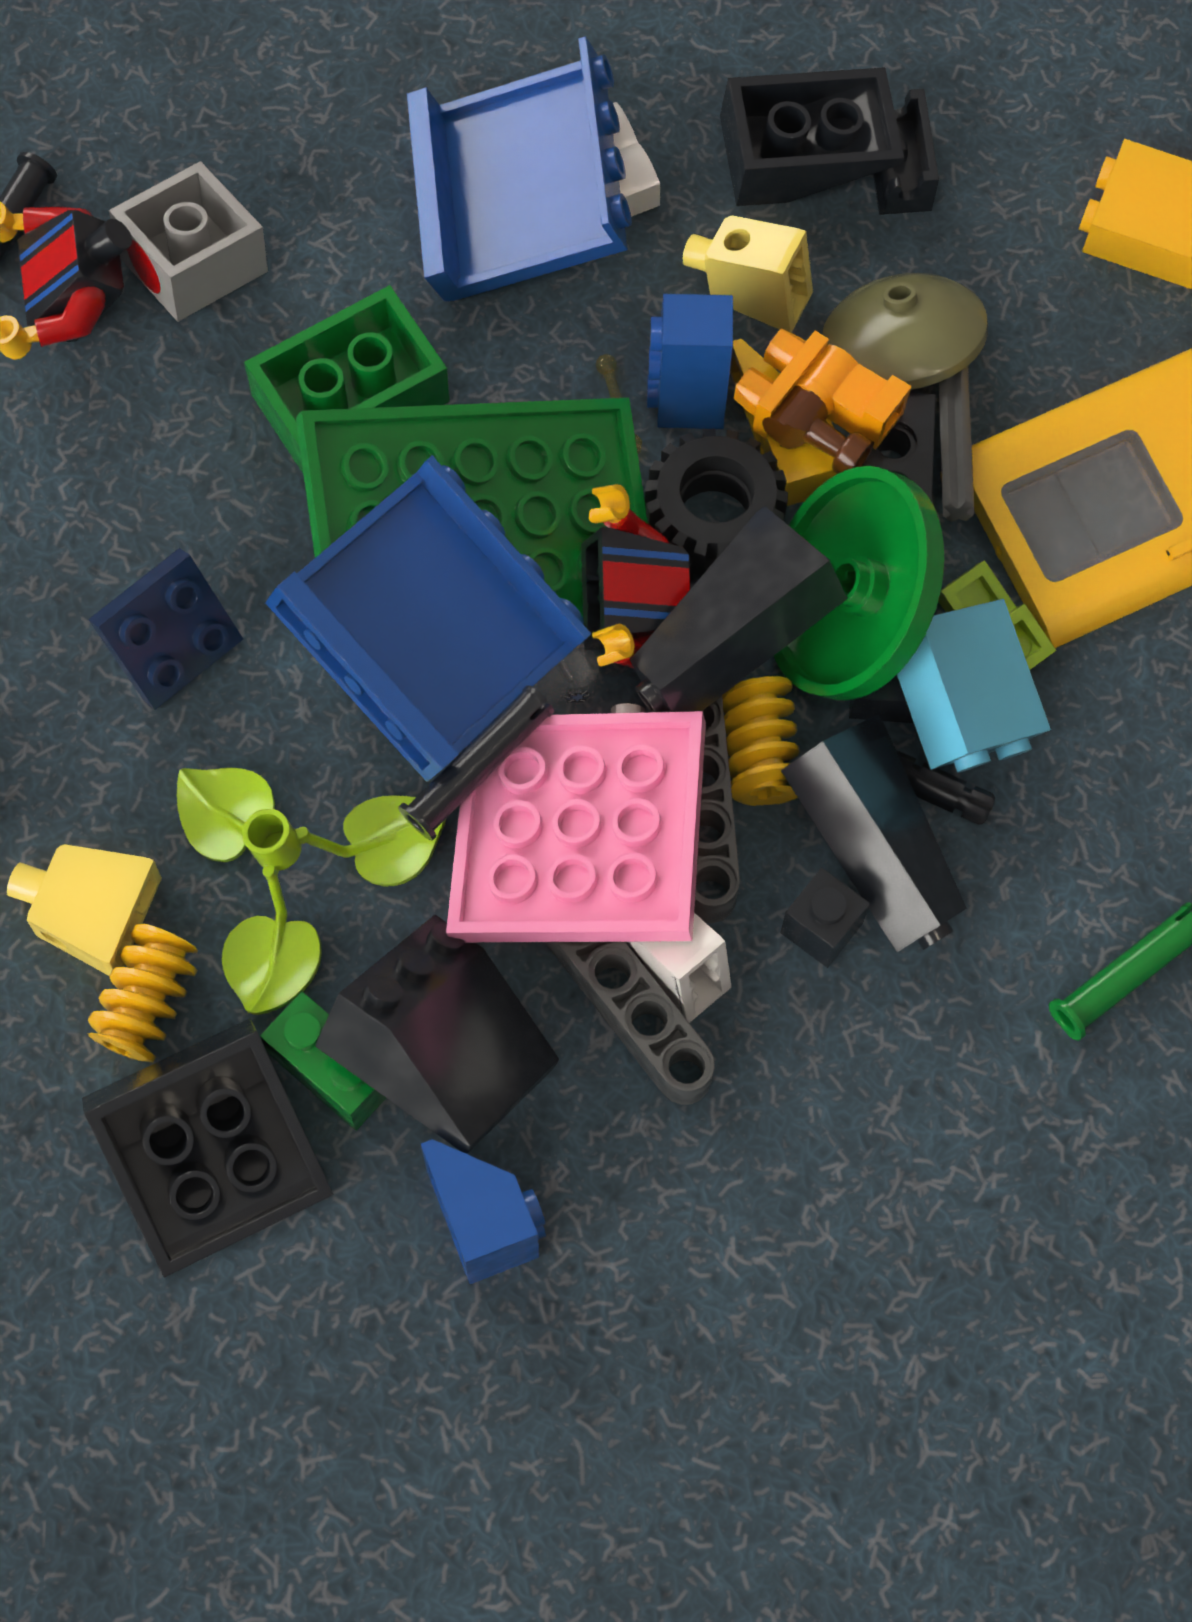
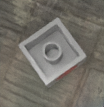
(191, 241)

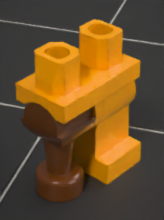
(816, 385)

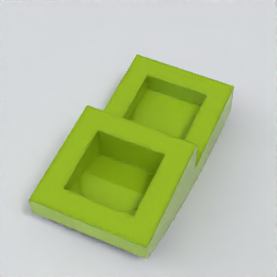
(981, 586)

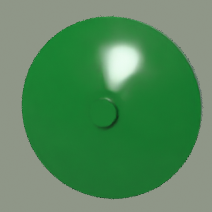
(891, 567)

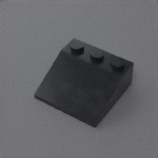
(439, 1035)
(206, 1147)

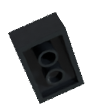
(807, 132)

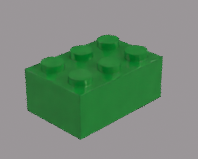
(348, 361)

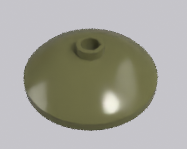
(910, 327)

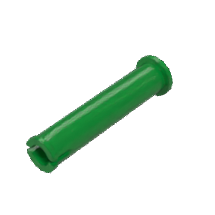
(1124, 974)

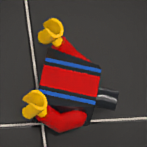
(67, 274)
(627, 578)

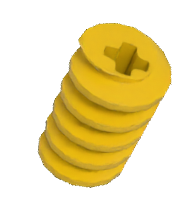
(756, 740)
(141, 992)

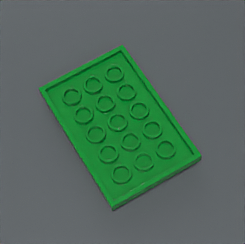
(517, 460)

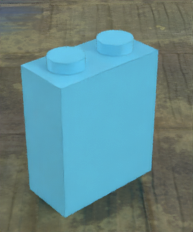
(972, 689)

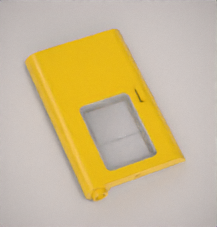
(1094, 500)

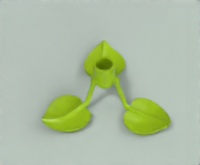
(235, 810)

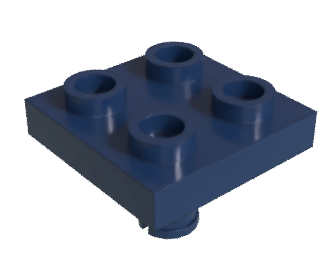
(166, 628)

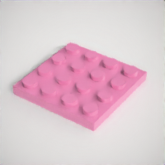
(584, 834)

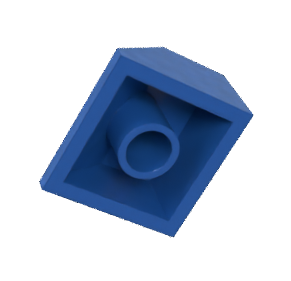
(485, 1211)

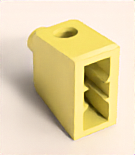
(757, 264)
(87, 901)

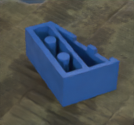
(690, 360)

